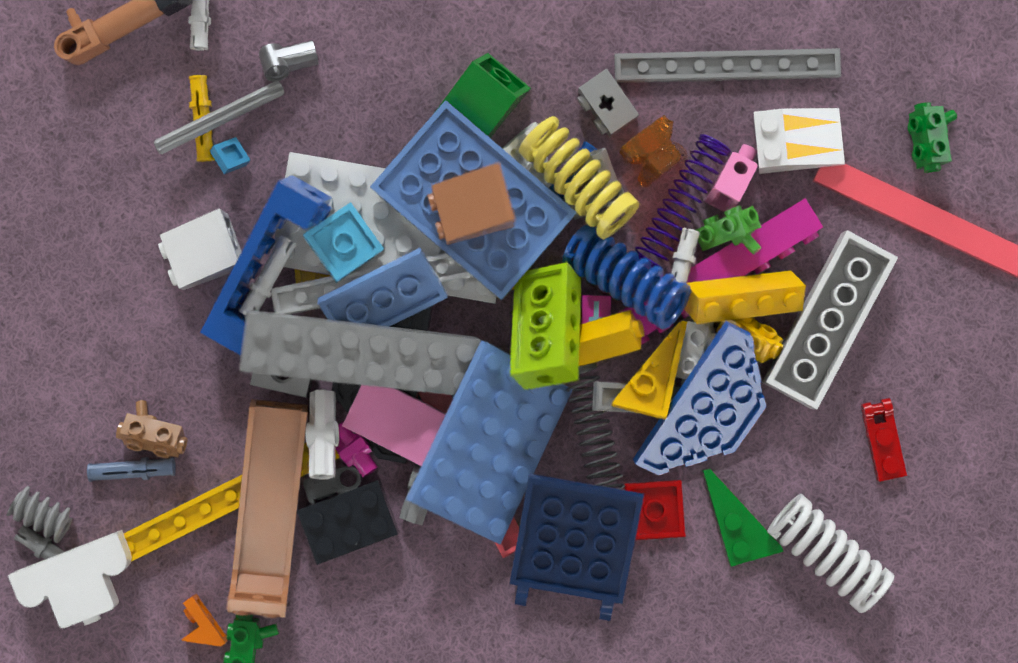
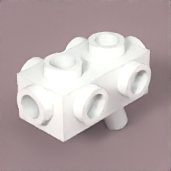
(695, 343)

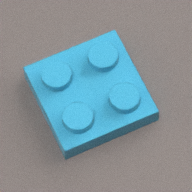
(343, 242)

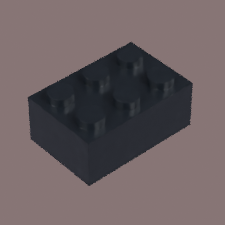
(348, 522)

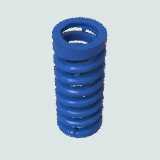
(627, 270)

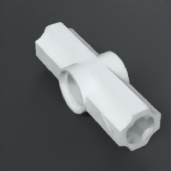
(322, 434)

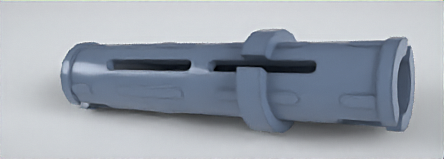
(131, 469)

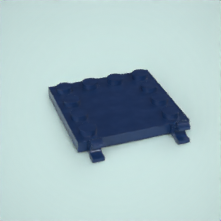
(575, 540)

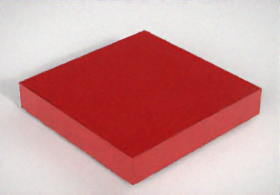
(661, 509)

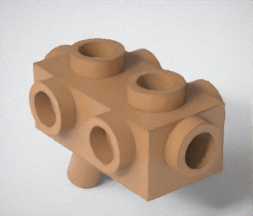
(147, 433)

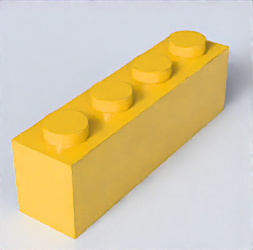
(745, 297)

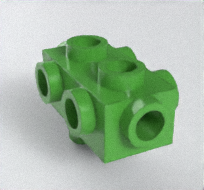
(736, 226)

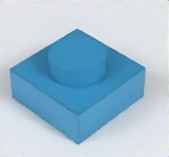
(230, 155)

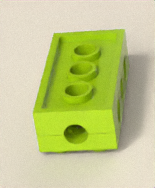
(546, 327)

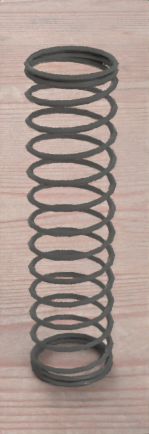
(582, 369)

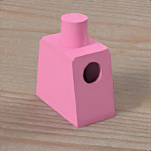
(733, 179)

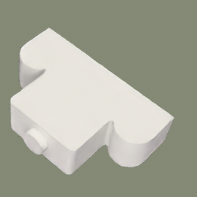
(75, 580)

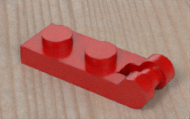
(884, 440)

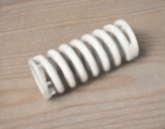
(842, 545)

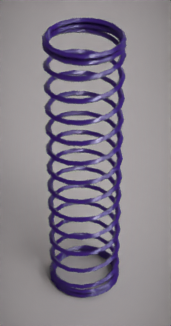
(710, 143)

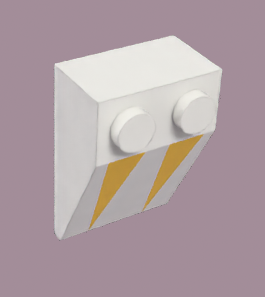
(798, 139)

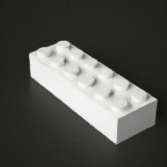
(830, 319)

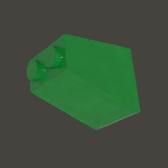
(487, 93)

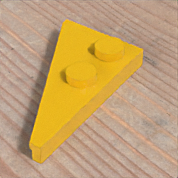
(653, 384)

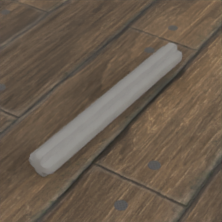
(218, 117)

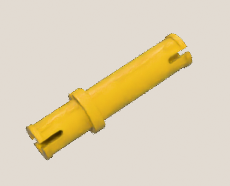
(200, 106)

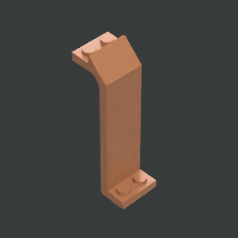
(267, 508)

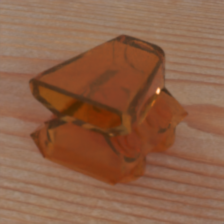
(654, 151)

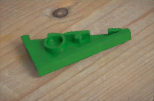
(740, 531)

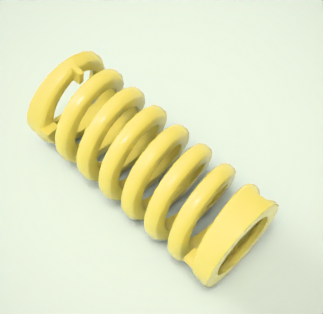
(536, 150)

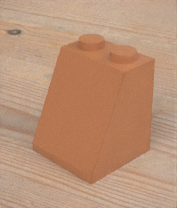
(472, 205)

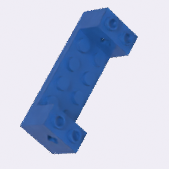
(289, 200)

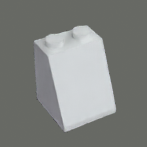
(200, 249)

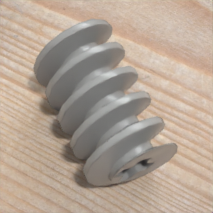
(40, 514)

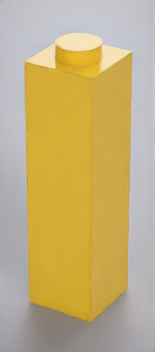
(609, 337)

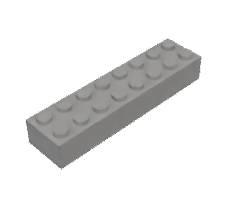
(355, 352)

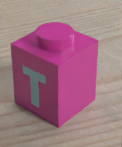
(594, 307)

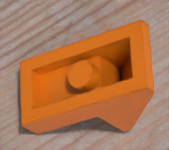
(209, 630)

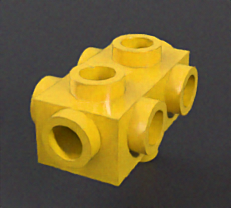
(766, 340)

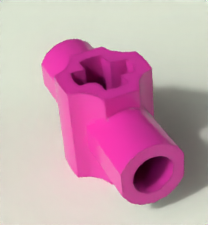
(355, 451)

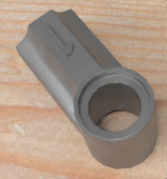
(280, 60)

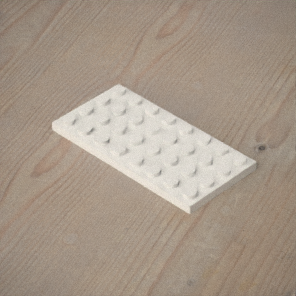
(351, 183)

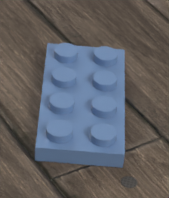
(386, 293)

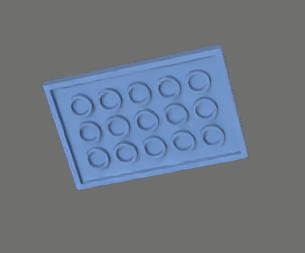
(452, 147)
(487, 446)

